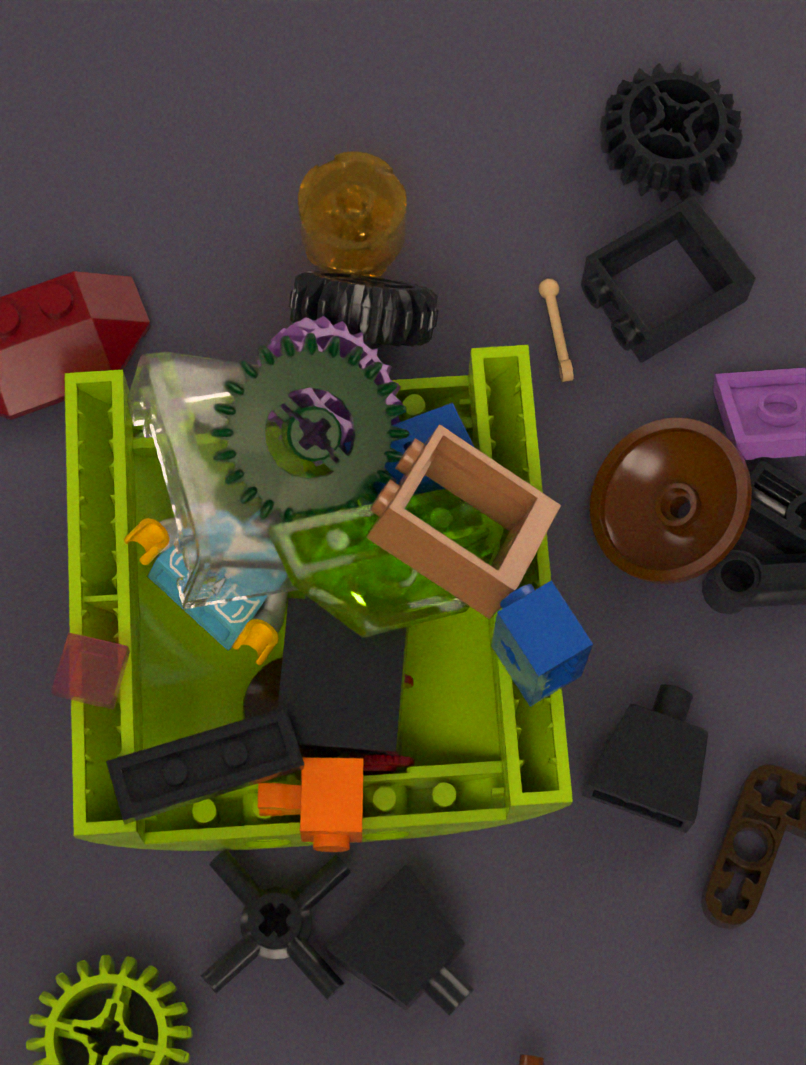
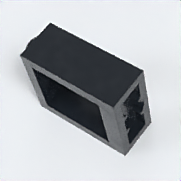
(706, 248)

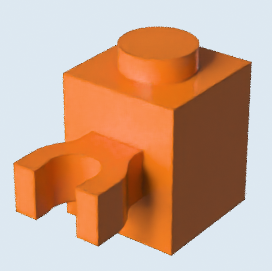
(326, 801)

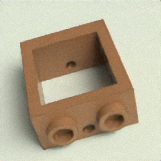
(486, 488)

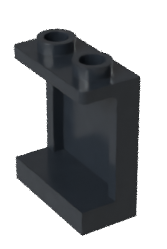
(341, 686)

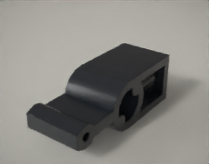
(777, 508)

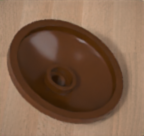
(646, 484)

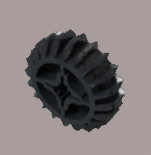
(665, 150)
(378, 307)

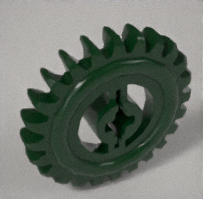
(268, 389)

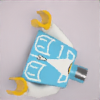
(231, 623)

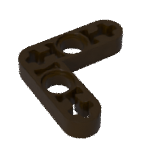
(766, 822)

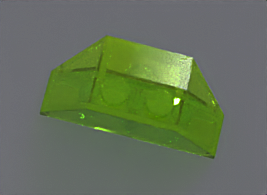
(365, 584)

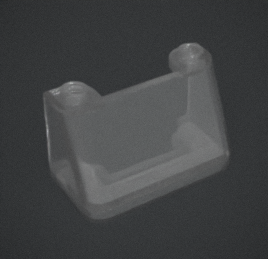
(217, 534)

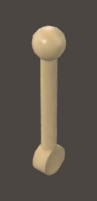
(549, 290)

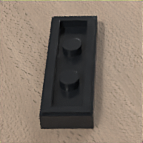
(205, 765)

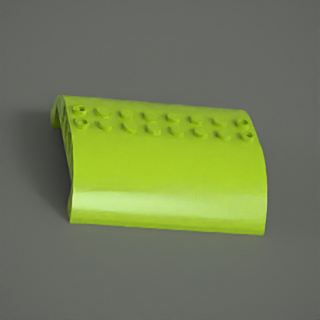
(472, 734)

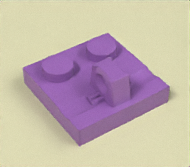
(764, 411)

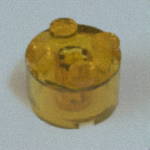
(352, 214)

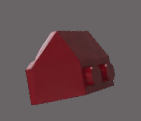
(65, 328)

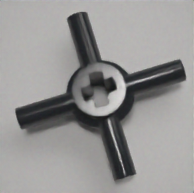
(299, 922)

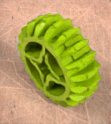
(115, 1009)

